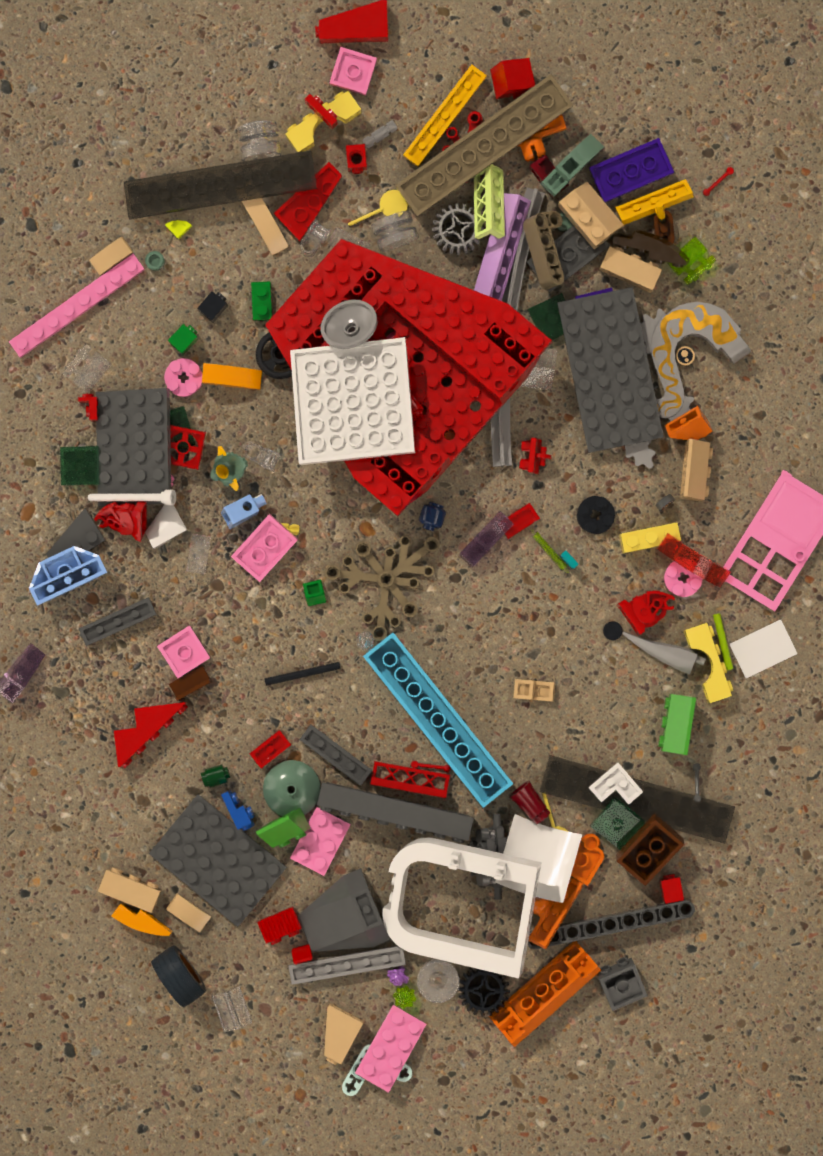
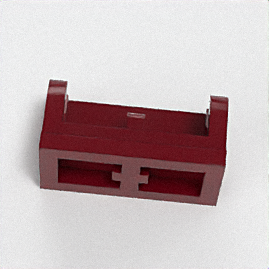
(542, 168)

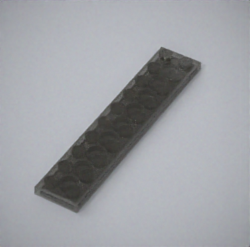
(220, 185)
(676, 808)

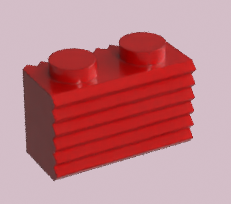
(280, 925)

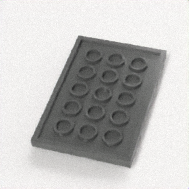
(134, 442)
(217, 860)

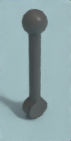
(696, 767)

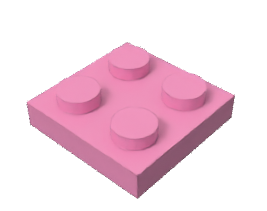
(353, 71)
(183, 652)

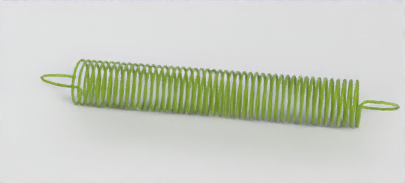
(549, 550)

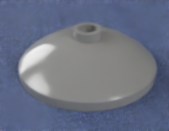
(349, 324)

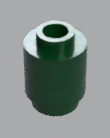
(215, 776)

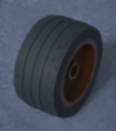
(178, 976)

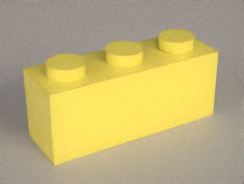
(647, 538)

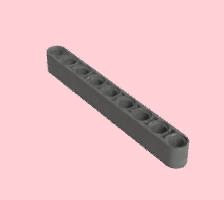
(619, 922)

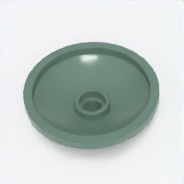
(293, 774)

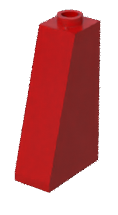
(355, 26)

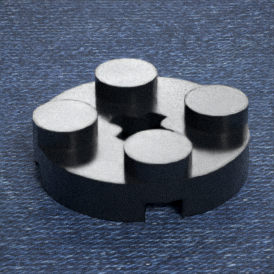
(590, 524)

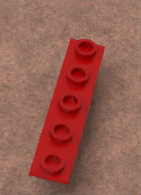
(148, 723)

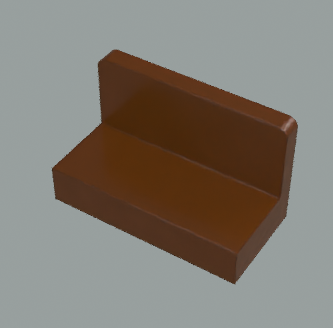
(190, 683)

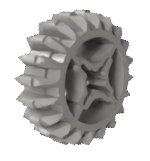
(449, 232)

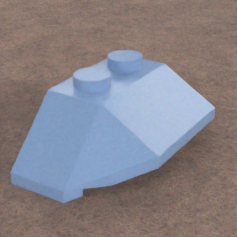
(64, 573)

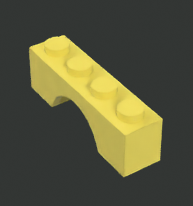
(302, 135)
(716, 685)

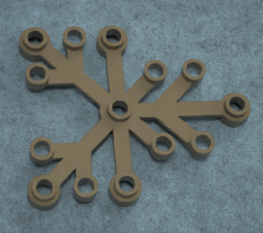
(404, 565)

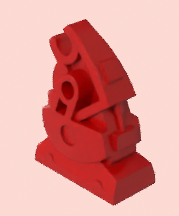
(125, 518)
(643, 609)

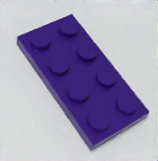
(631, 170)

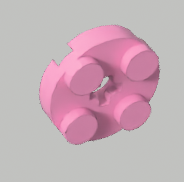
(192, 371)
(677, 587)

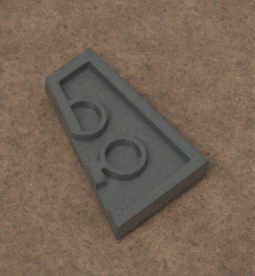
(81, 534)

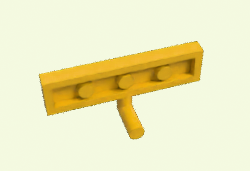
(654, 202)

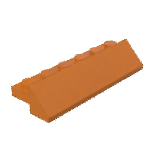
(545, 993)

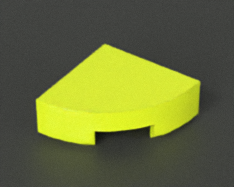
(178, 227)

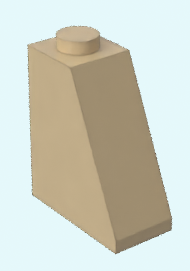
(340, 1033)

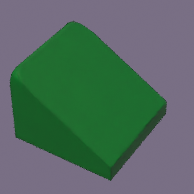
(314, 592)

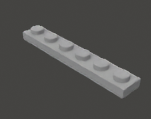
(347, 964)

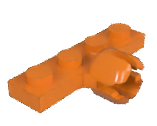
(535, 141)
(552, 914)

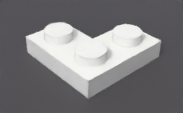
(616, 779)

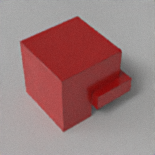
(512, 78)

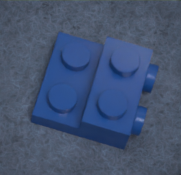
(241, 815)

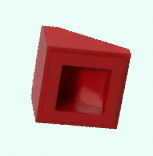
(302, 954)

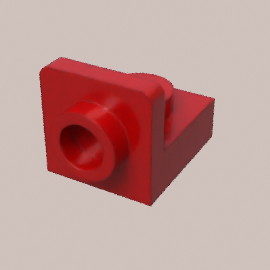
(91, 410)

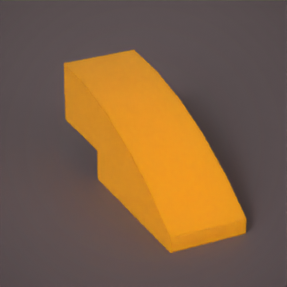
(231, 376)
(140, 921)

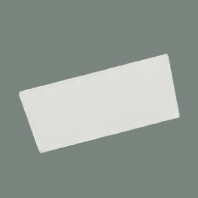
(763, 648)

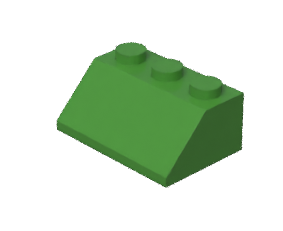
(677, 724)

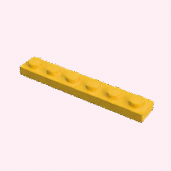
(444, 115)

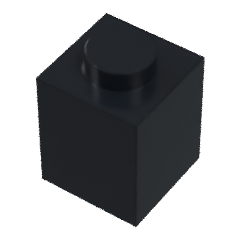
(213, 306)

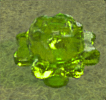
(404, 997)

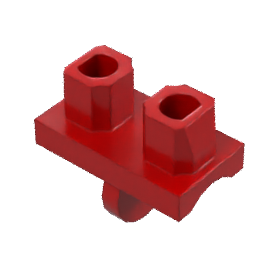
(537, 455)

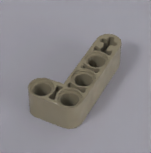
(543, 248)

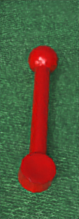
(706, 192)
(414, 764)

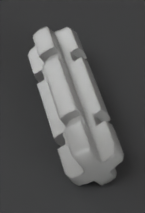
(380, 134)

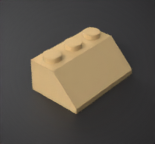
(590, 215)
(695, 470)

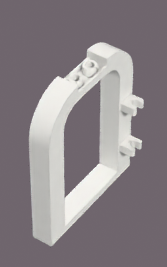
(450, 948)

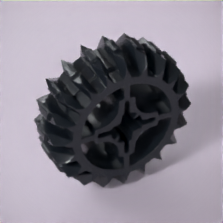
(474, 989)

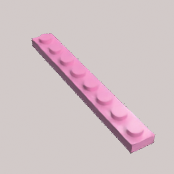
(76, 305)

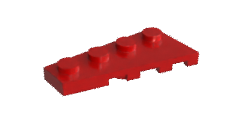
(304, 206)

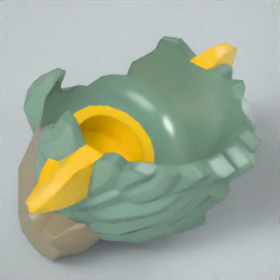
(227, 469)

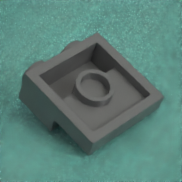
(621, 983)

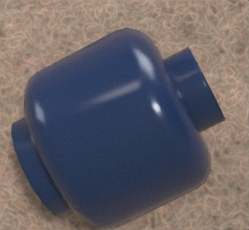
(432, 516)

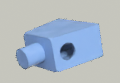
(235, 514)

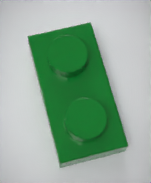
(261, 301)

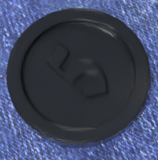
(612, 630)

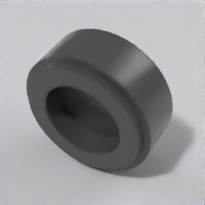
(665, 502)

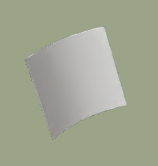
(547, 845)

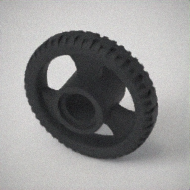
(268, 366)

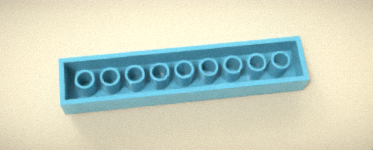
(438, 720)

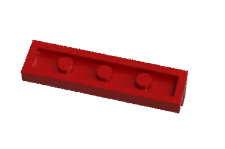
(395, 784)

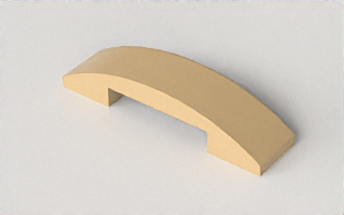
(266, 225)

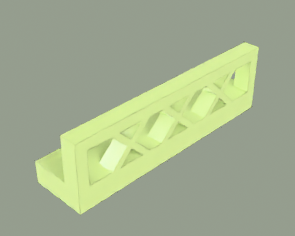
(492, 199)

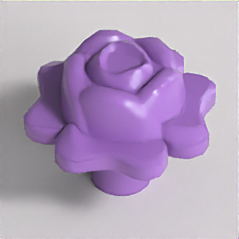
(398, 976)

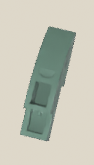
(572, 165)

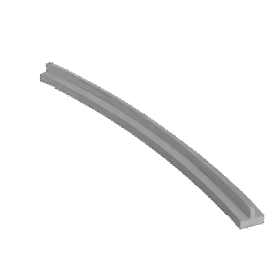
(501, 420)

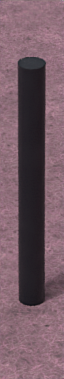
(302, 673)

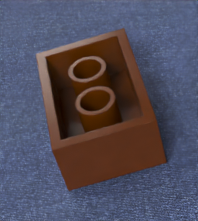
(650, 849)

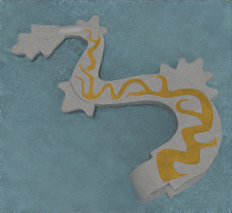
(661, 340)

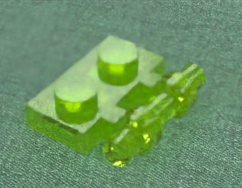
(694, 250)

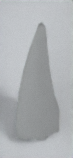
(672, 655)

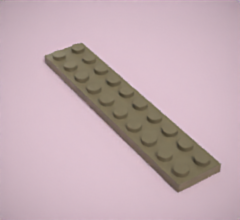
(484, 145)

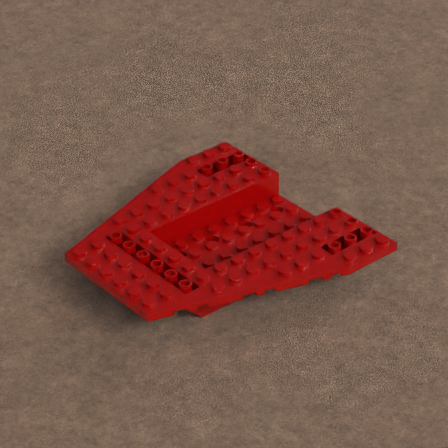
(459, 331)

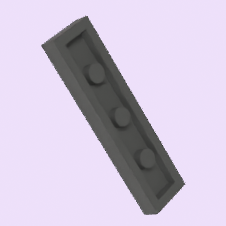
(117, 621)
(335, 754)

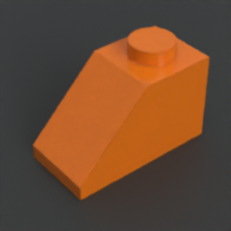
(689, 425)

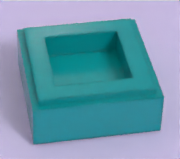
(569, 560)

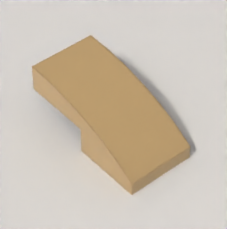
(111, 255)
(534, 690)
(188, 912)

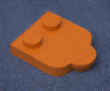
(587, 859)

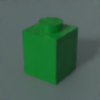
(183, 338)

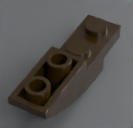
(658, 247)

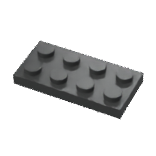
(573, 253)

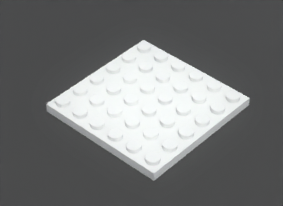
(352, 402)

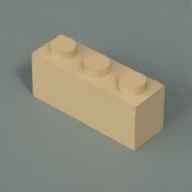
(630, 269)
(130, 889)

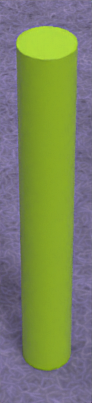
(722, 641)

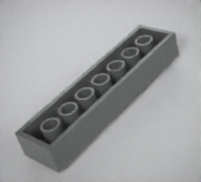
(395, 811)

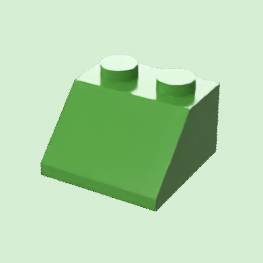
(284, 828)

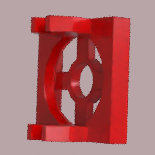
(194, 463)

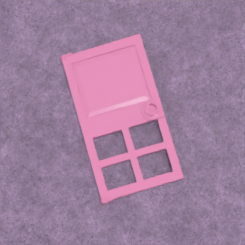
(787, 524)

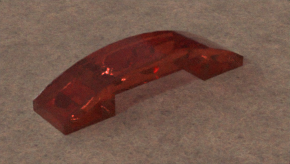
(693, 560)

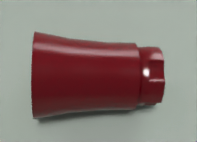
(530, 802)

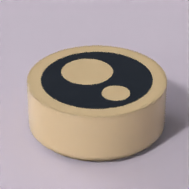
(684, 356)

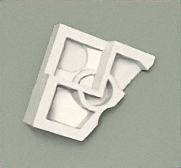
(165, 526)

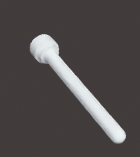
(167, 497)

